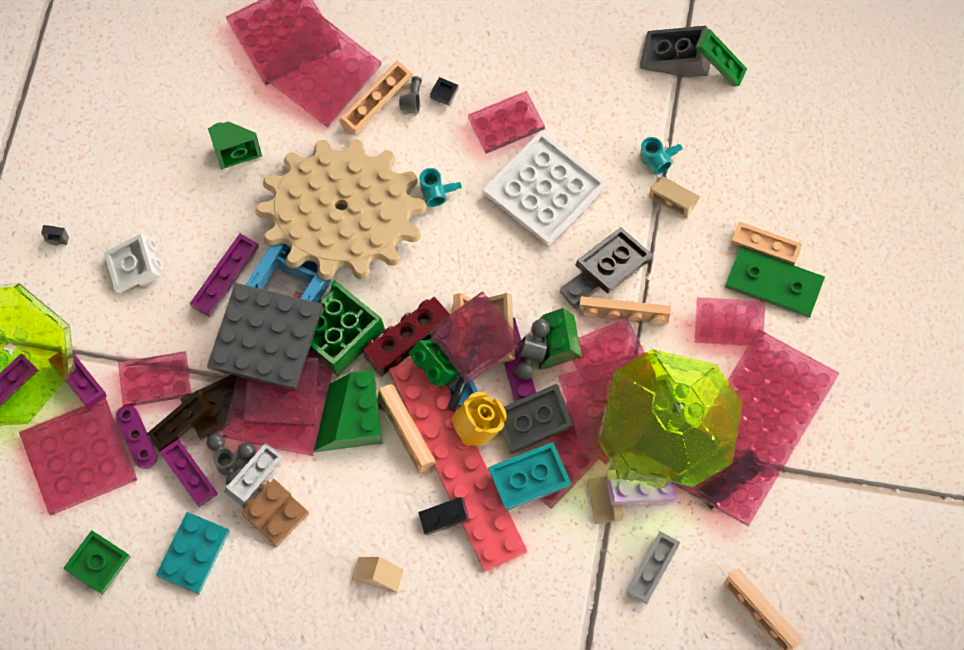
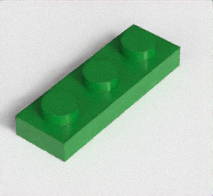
(721, 57)

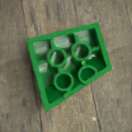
(343, 329)
(350, 413)

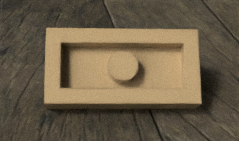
(673, 196)
(600, 500)

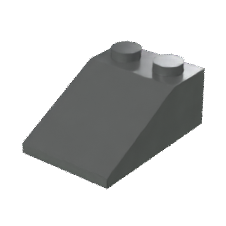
(675, 52)

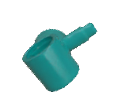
(658, 161)
(435, 193)

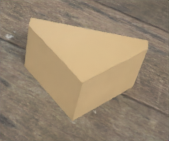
(378, 573)

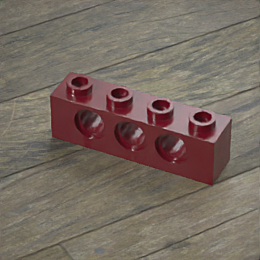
(384, 360)

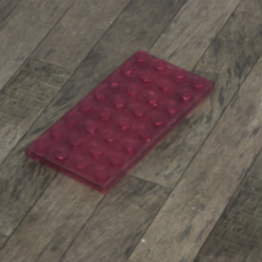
(779, 399)

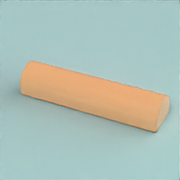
(375, 98)
(406, 428)
(762, 611)

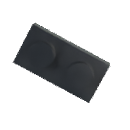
(444, 516)

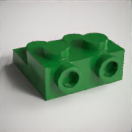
(434, 363)

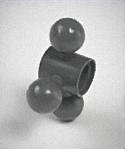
(532, 349)
(244, 452)

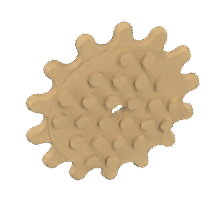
(337, 238)

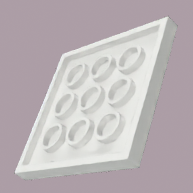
(544, 188)

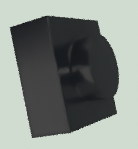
(444, 91)
(54, 235)

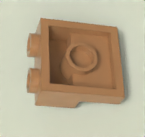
(274, 512)

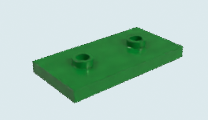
(775, 282)

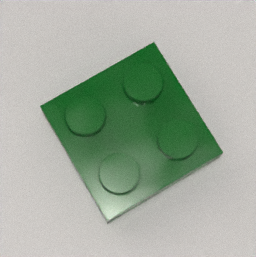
(97, 562)

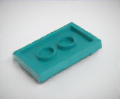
(529, 476)
(192, 553)

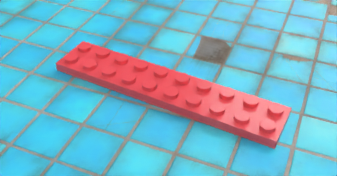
(459, 468)

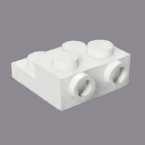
(133, 263)

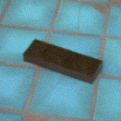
(180, 420)

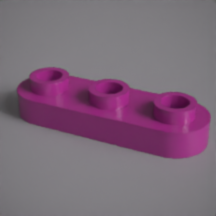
(136, 445)

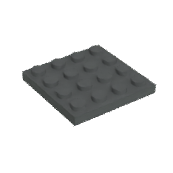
(265, 336)

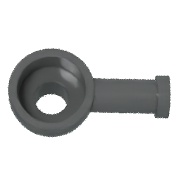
(411, 101)

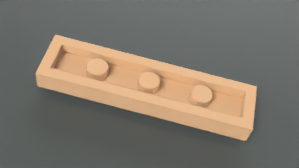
(624, 309)

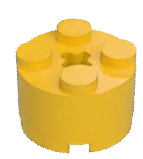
(479, 419)

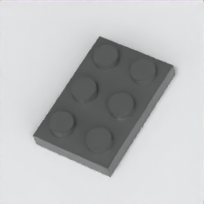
(535, 419)

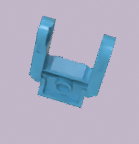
(276, 259)

